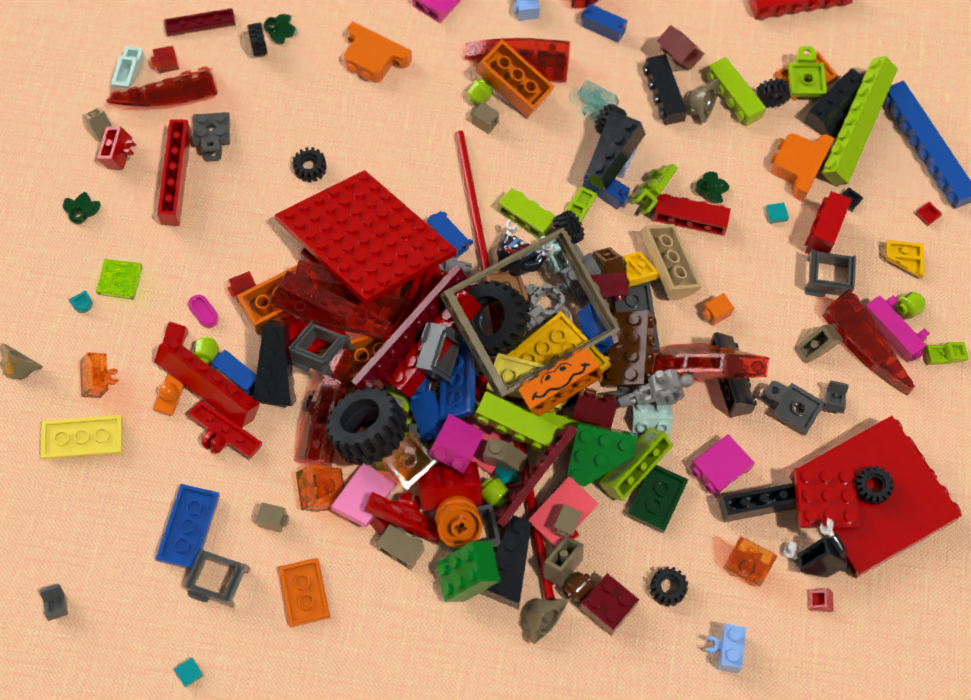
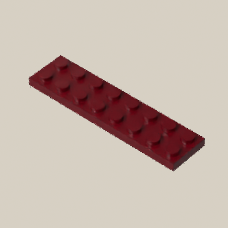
(395, 349)

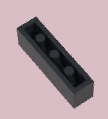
(665, 89)
(758, 502)

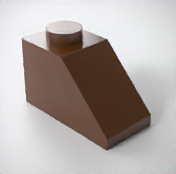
(609, 260)

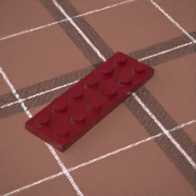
(539, 470)

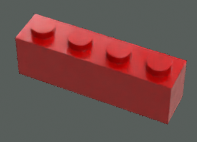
(692, 214)

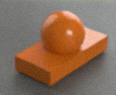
(169, 396)

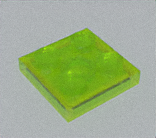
(119, 279)

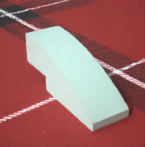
(128, 67)

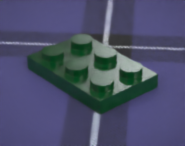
(658, 498)

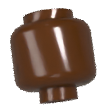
(577, 586)

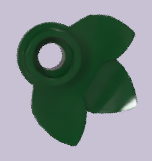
(281, 29)
(712, 186)
(81, 206)

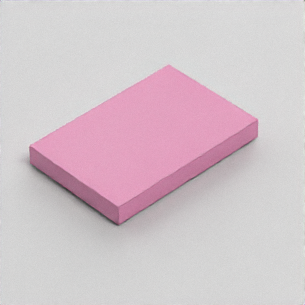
(354, 497)

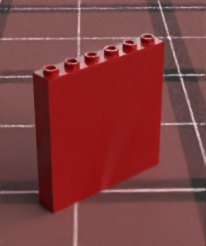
(910, 514)

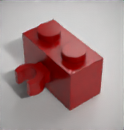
(115, 148)

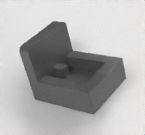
(836, 396)
(54, 602)

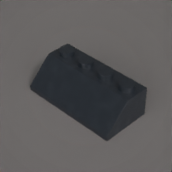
(832, 109)
(735, 391)

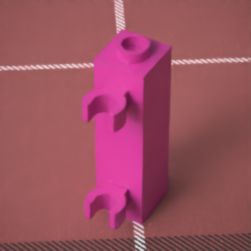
(895, 330)

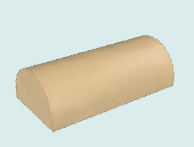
(671, 261)

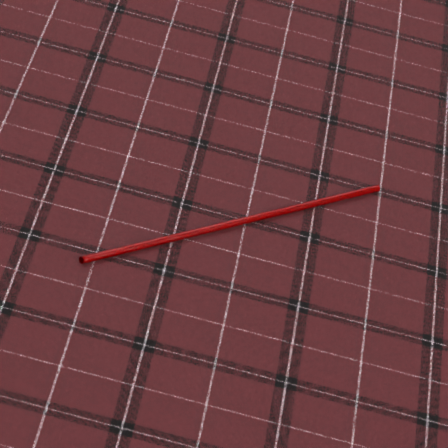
(496, 325)

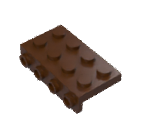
(631, 350)

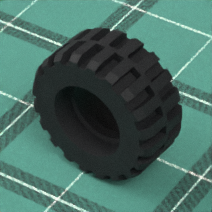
(515, 316)
(373, 442)

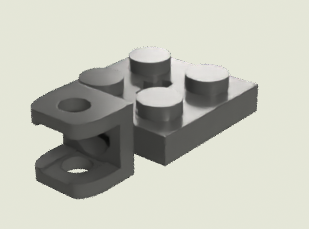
(211, 140)
(569, 277)
(783, 401)

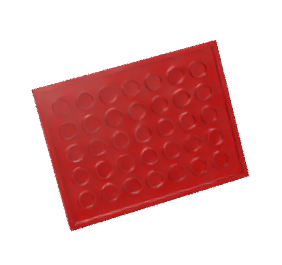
(365, 236)

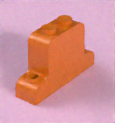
(373, 54)
(800, 161)

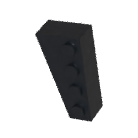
(615, 146)
(274, 370)
(511, 563)

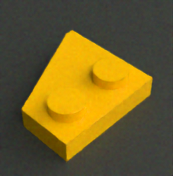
(906, 256)
(639, 269)

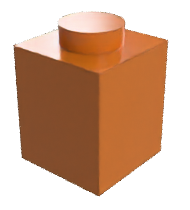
(717, 309)

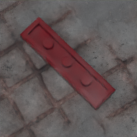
(199, 22)

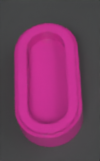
(203, 311)

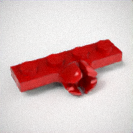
(222, 431)
(404, 514)

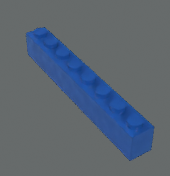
(929, 144)

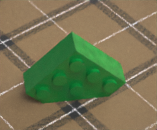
(598, 451)

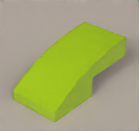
(582, 202)
(945, 354)

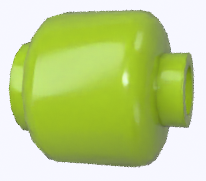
(479, 91)
(911, 305)
(206, 349)
(494, 492)

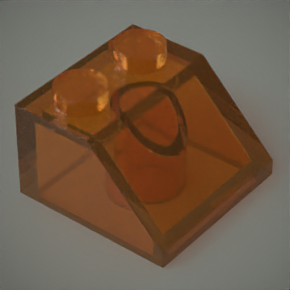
(408, 461)
(319, 487)
(749, 562)

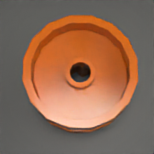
(458, 521)

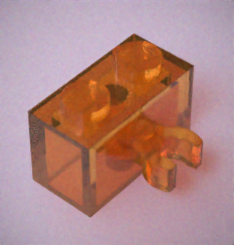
(95, 375)

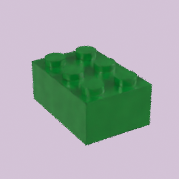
(468, 571)

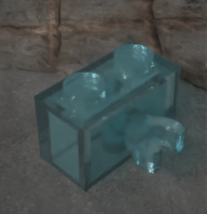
(595, 97)

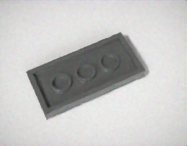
(638, 300)

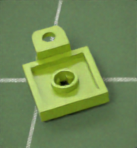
(805, 66)
(653, 187)

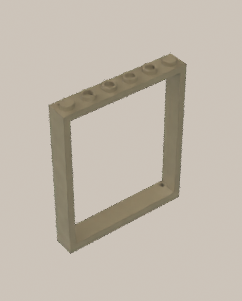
(583, 275)

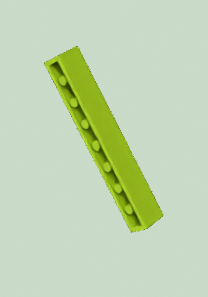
(859, 121)

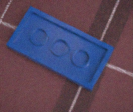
(459, 394)
(187, 526)

